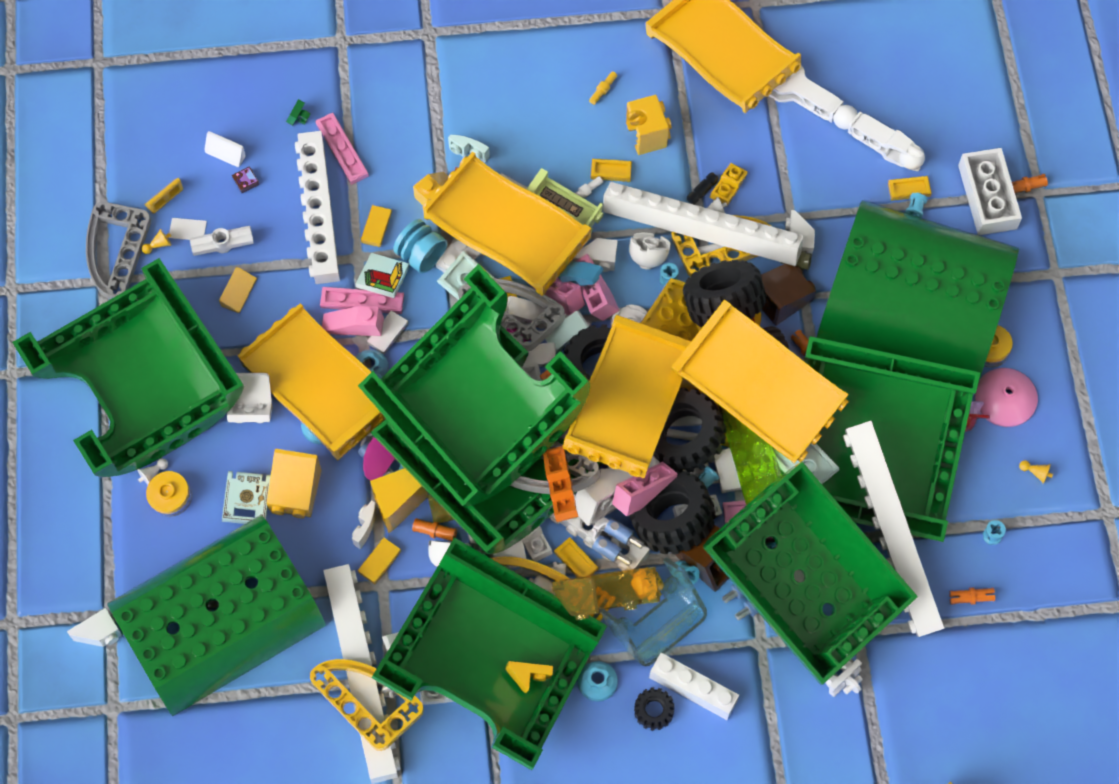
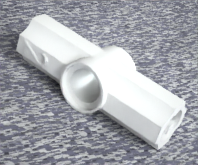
(209, 242)

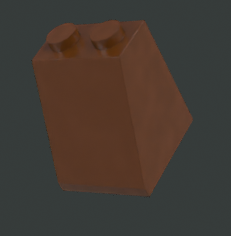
(786, 292)
(709, 571)

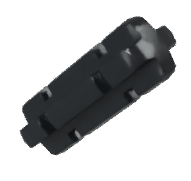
(702, 188)

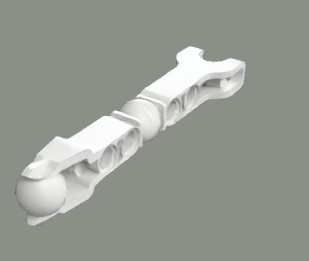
(891, 144)

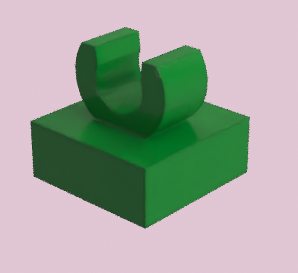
(297, 113)

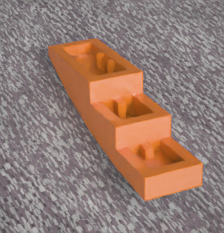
(560, 484)

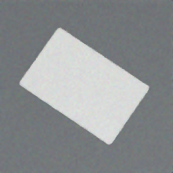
(186, 228)

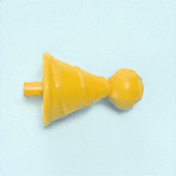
(160, 240)
(1039, 471)

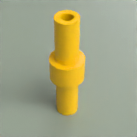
(603, 88)

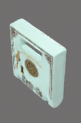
(245, 493)

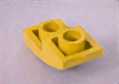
(729, 184)

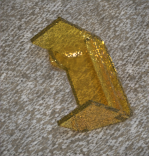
(607, 590)

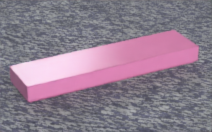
(342, 148)
(347, 298)

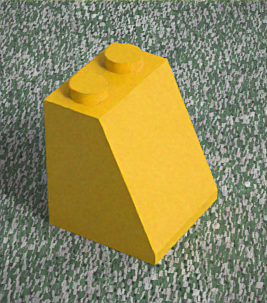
(293, 483)
(397, 496)

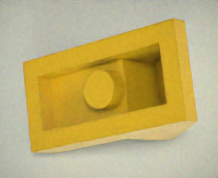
(523, 671)

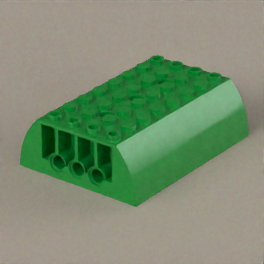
(836, 564)
(221, 643)

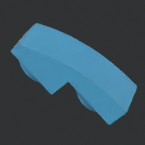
(582, 272)

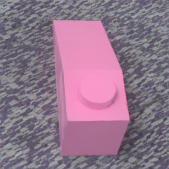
(566, 294)
(598, 296)
(354, 321)
(638, 491)

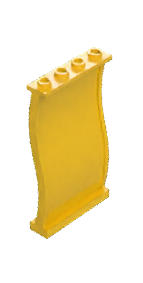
(725, 48)
(507, 223)
(314, 380)
(760, 382)
(628, 397)

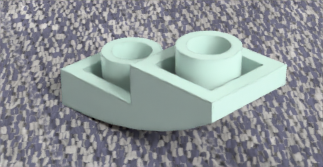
(463, 145)
(566, 330)

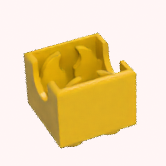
(649, 121)

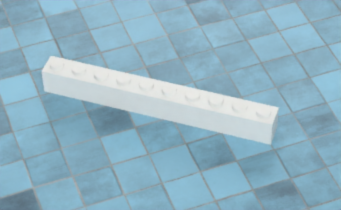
(703, 223)
(893, 525)
(354, 647)

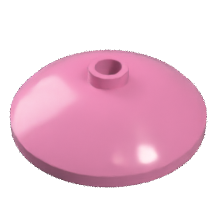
(1006, 408)

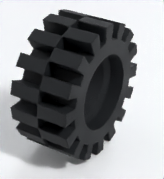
(658, 696)

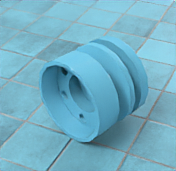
(420, 246)

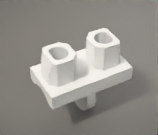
(848, 677)

